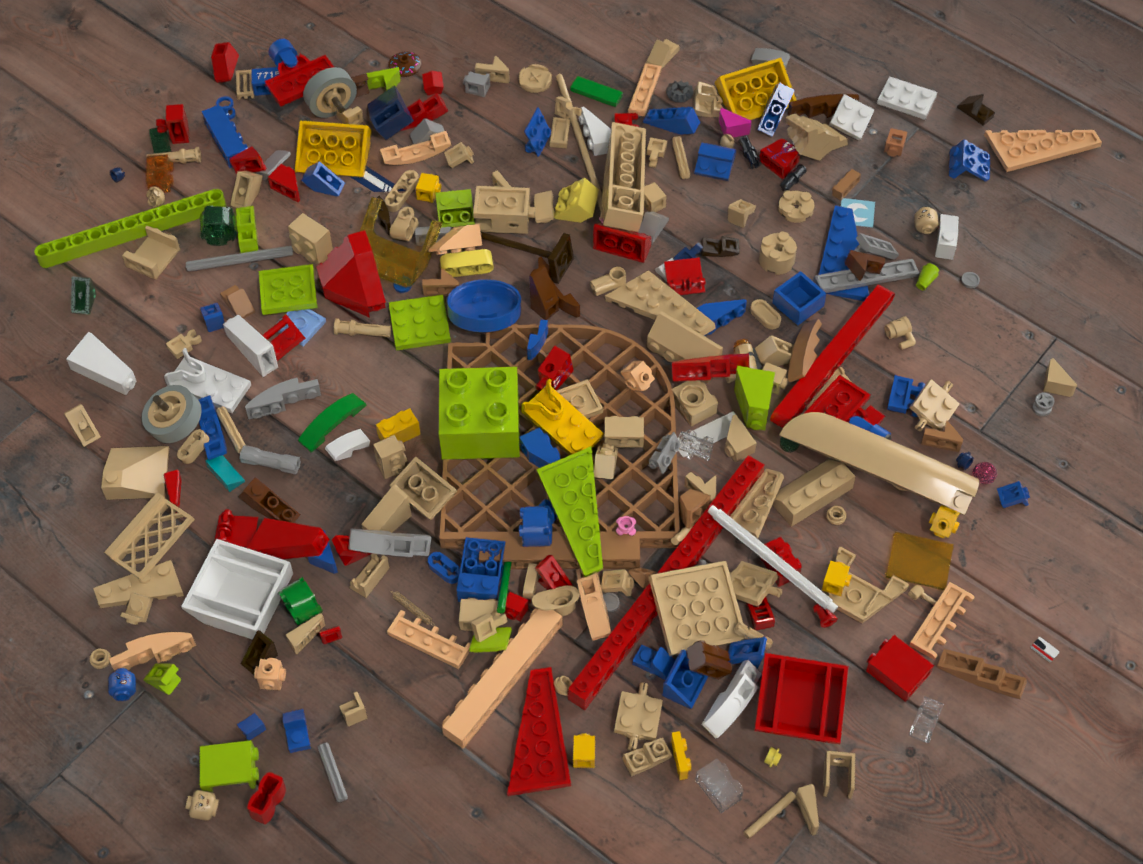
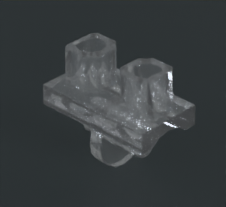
(695, 446)

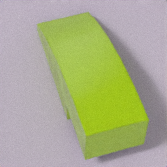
(247, 229)

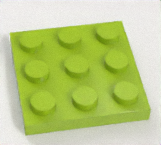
(287, 289)
(419, 322)

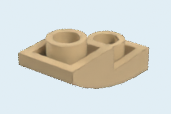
(544, 207)
(649, 756)

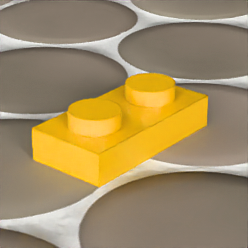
(679, 747)

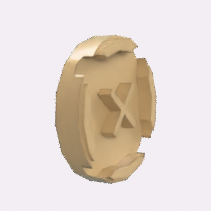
(535, 78)

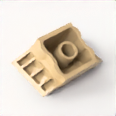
(813, 137)

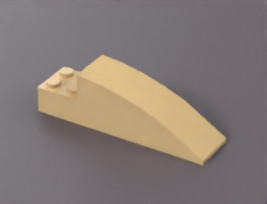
(624, 178)

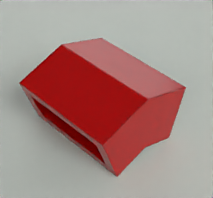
(433, 82)

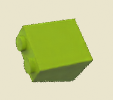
(754, 394)

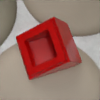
(874, 416)
(330, 634)

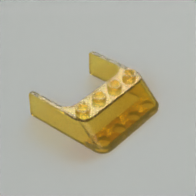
(394, 260)

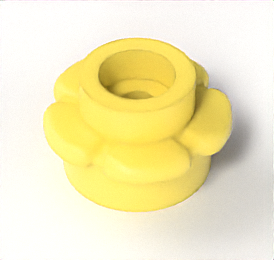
(773, 757)

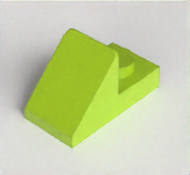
(383, 78)
(163, 677)

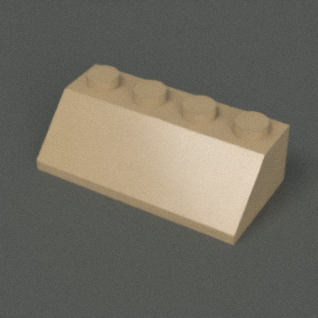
(678, 341)
(813, 491)

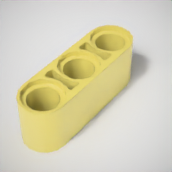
(467, 262)

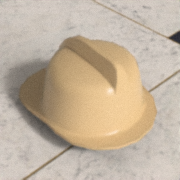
(560, 599)

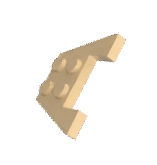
(861, 598)

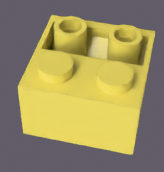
(576, 201)

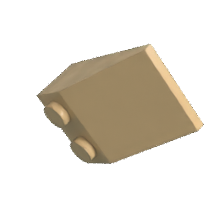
(424, 487)

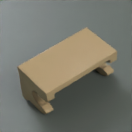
(370, 575)

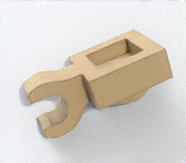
(564, 109)
(656, 148)
(486, 625)

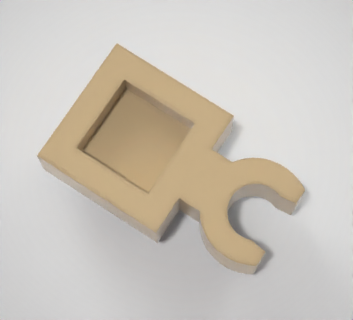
(180, 342)

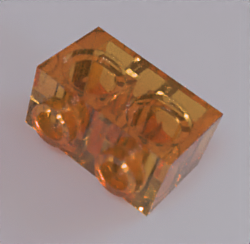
(159, 172)

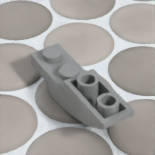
(273, 399)
(389, 543)

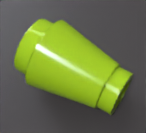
(927, 276)

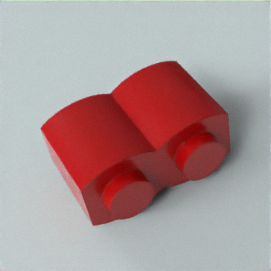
(264, 801)

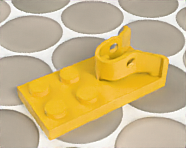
(561, 421)

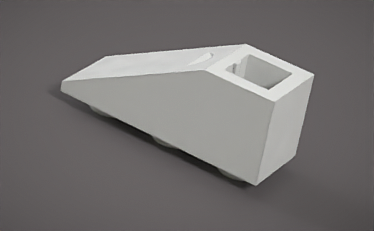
(596, 131)

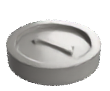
(970, 280)
(612, 601)

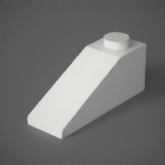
(947, 237)

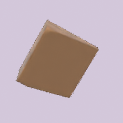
(641, 576)

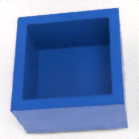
(799, 298)

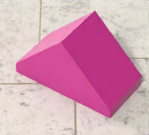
(734, 124)

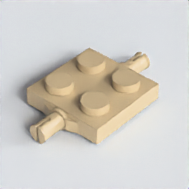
(934, 405)
(753, 583)
(638, 716)

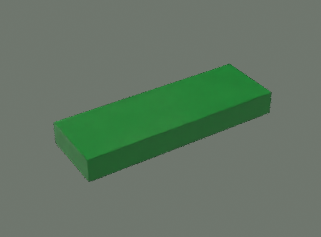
(596, 91)

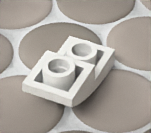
(346, 444)

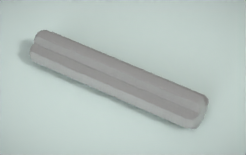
(332, 772)

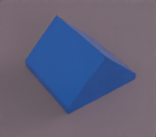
(682, 683)

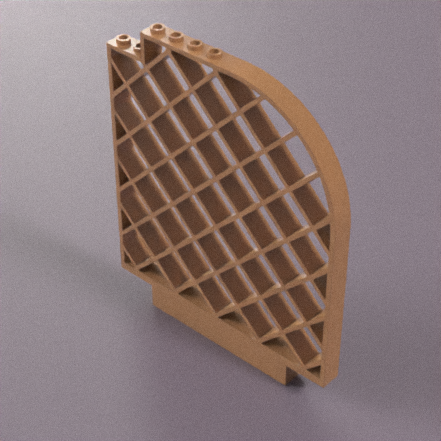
(616, 549)

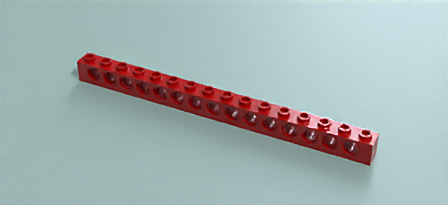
(644, 609)

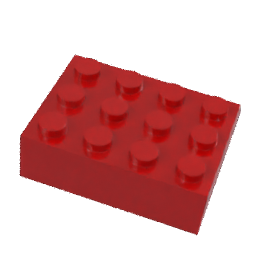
(801, 698)

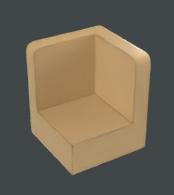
(351, 116)
(353, 711)

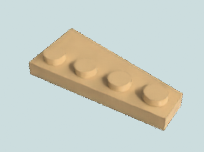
(757, 503)
(156, 584)

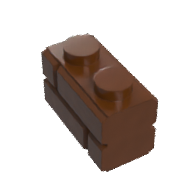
(708, 660)

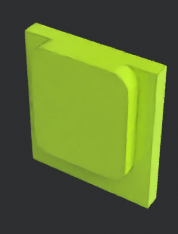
(493, 643)

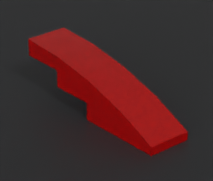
(708, 367)

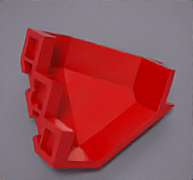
(352, 276)

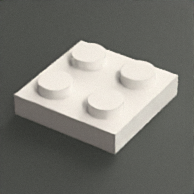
(851, 117)

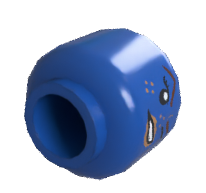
(122, 684)

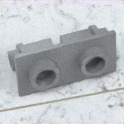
(668, 446)

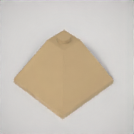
(135, 472)

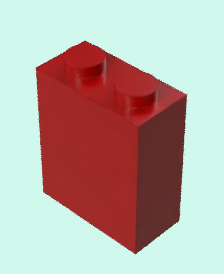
(899, 667)

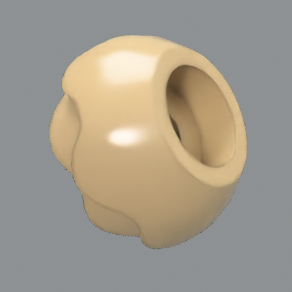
(155, 197)

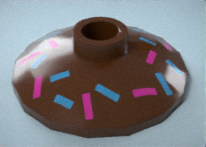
(407, 62)

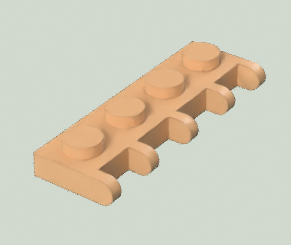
(939, 619)
(428, 641)

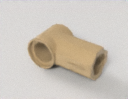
(608, 282)

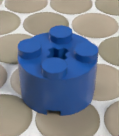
(536, 526)

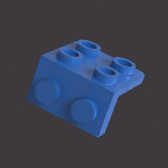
(969, 158)

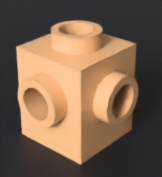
(638, 376)
(270, 674)

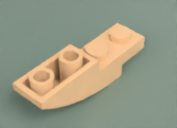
(593, 605)
(161, 646)

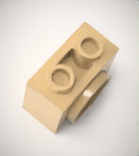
(704, 403)

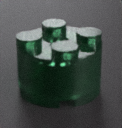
(218, 225)

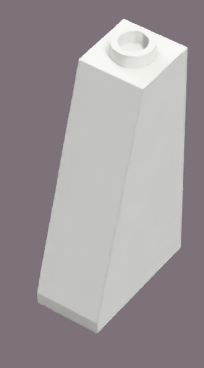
(251, 344)
(101, 365)

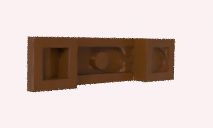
(566, 303)

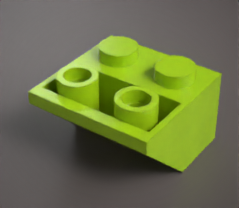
(455, 208)

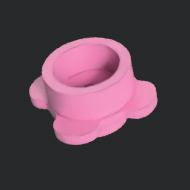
(626, 520)

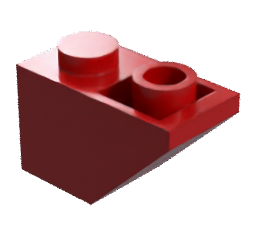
(224, 61)

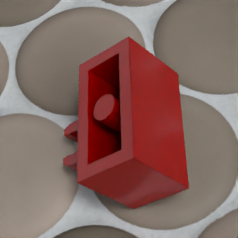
(175, 123)
(784, 551)

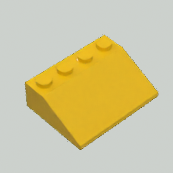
(749, 89)
(336, 145)

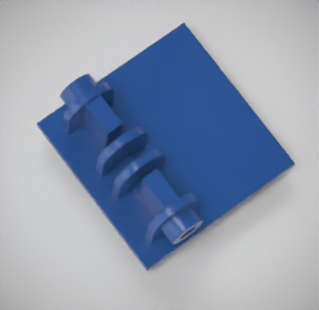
(537, 133)

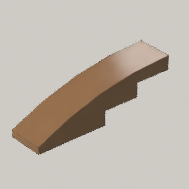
(803, 350)
(981, 674)

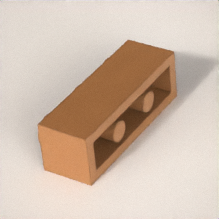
(846, 184)

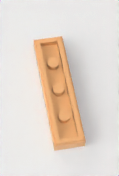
(644, 89)

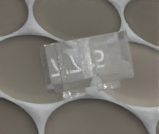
(719, 785)

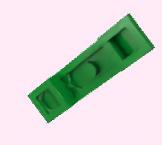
(329, 419)

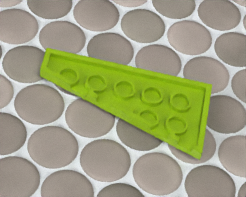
(573, 497)

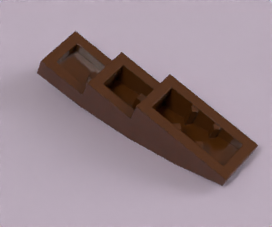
(817, 105)

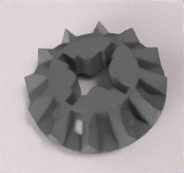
(676, 95)

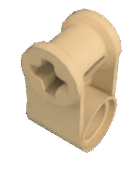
(404, 225)

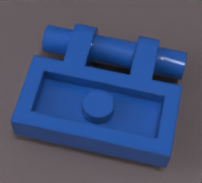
(900, 394)

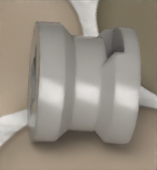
(1047, 403)

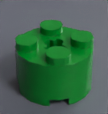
(300, 601)

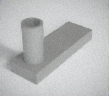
(875, 246)

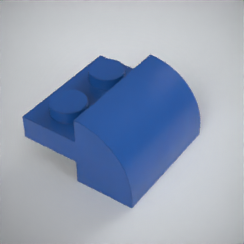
(715, 161)

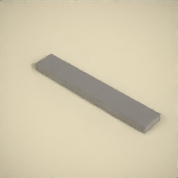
(846, 279)

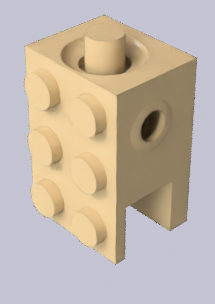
(503, 209)

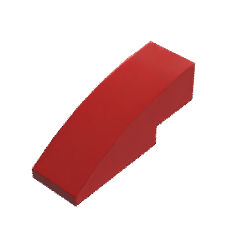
(429, 109)

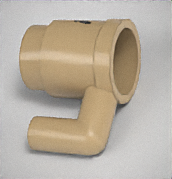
(900, 328)

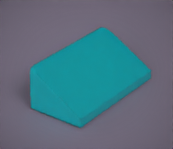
(225, 472)

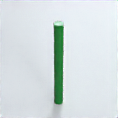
(504, 587)

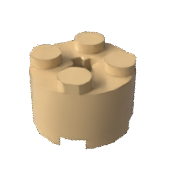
(778, 253)

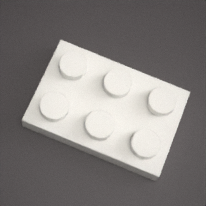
(907, 98)

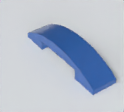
(211, 426)

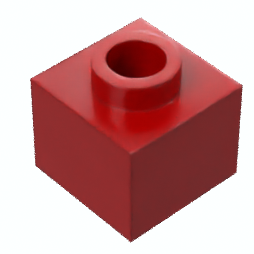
(515, 607)

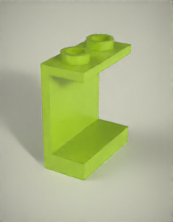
(228, 765)

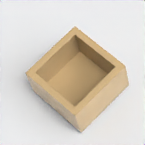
(310, 239)

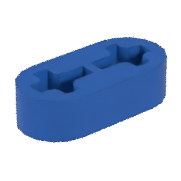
(447, 564)

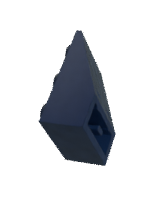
(389, 113)

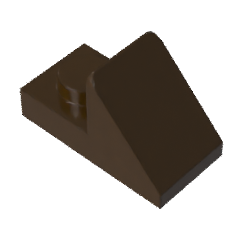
(976, 110)

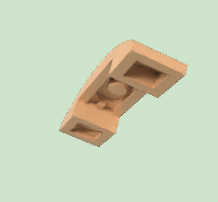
(417, 152)

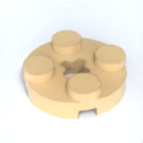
(793, 214)

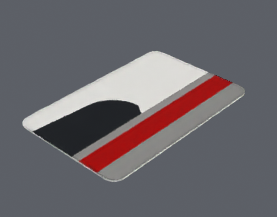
(1044, 649)

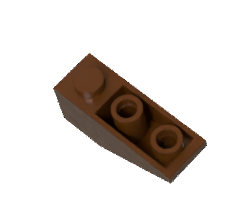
(542, 293)
(267, 502)

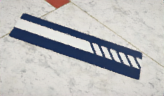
(375, 181)

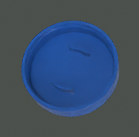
(484, 305)

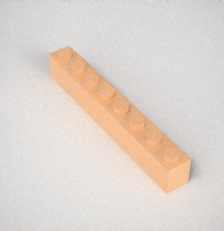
(501, 676)

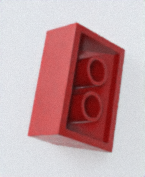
(621, 242)

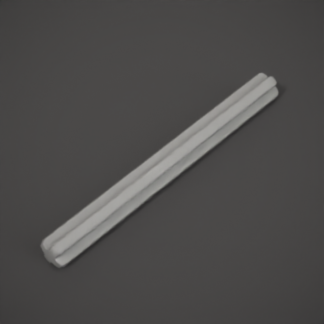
(239, 258)

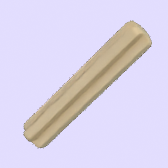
(681, 157)
(230, 428)

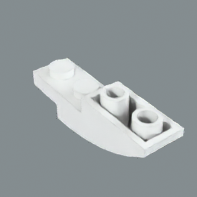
(733, 700)

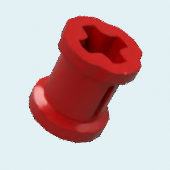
(825, 616)

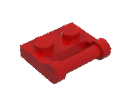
(287, 339)

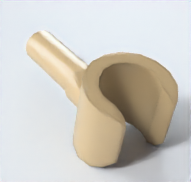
(917, 591)

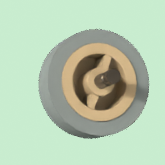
(328, 91)
(171, 414)

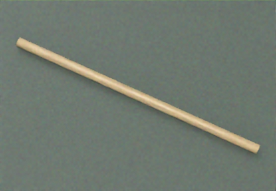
(580, 140)

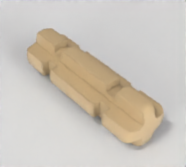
(750, 633)

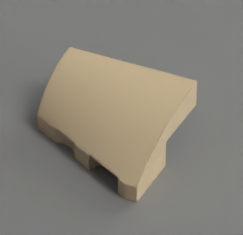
(706, 100)

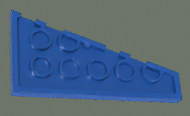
(839, 242)

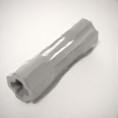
(284, 462)

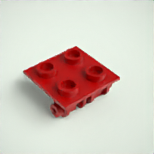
(685, 276)
(236, 529)

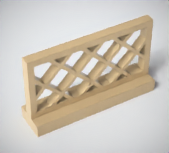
(139, 529)

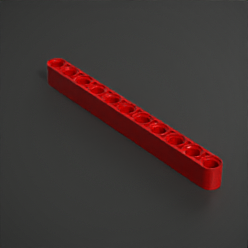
(833, 356)

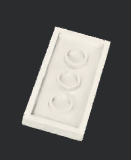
(208, 380)

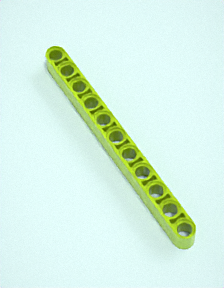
(126, 229)

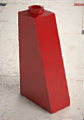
(288, 539)

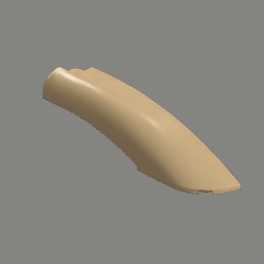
(883, 459)

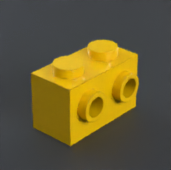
(402, 425)

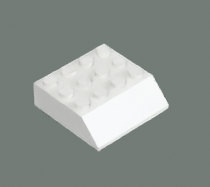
(237, 589)

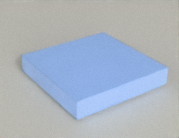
(306, 321)

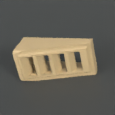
(305, 633)
(807, 802)

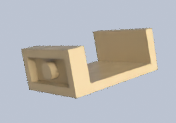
(153, 254)

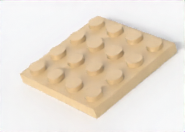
(696, 606)

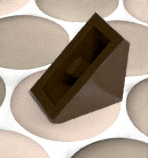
(260, 648)

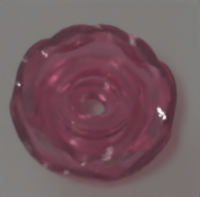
(985, 478)

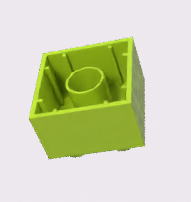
(479, 413)

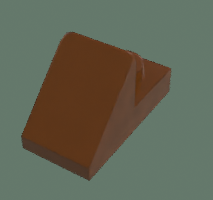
(361, 84)
(862, 262)

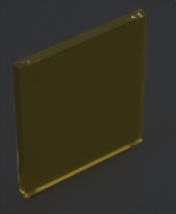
(920, 560)

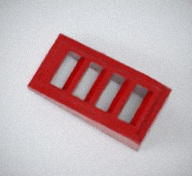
(173, 484)
(763, 623)

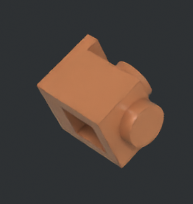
(895, 146)

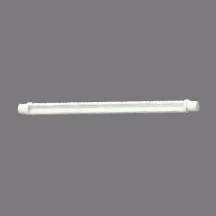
(773, 559)

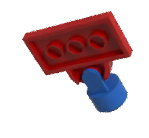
(293, 71)
(845, 402)

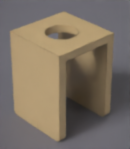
(849, 761)

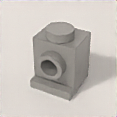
(477, 83)

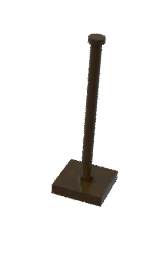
(558, 259)

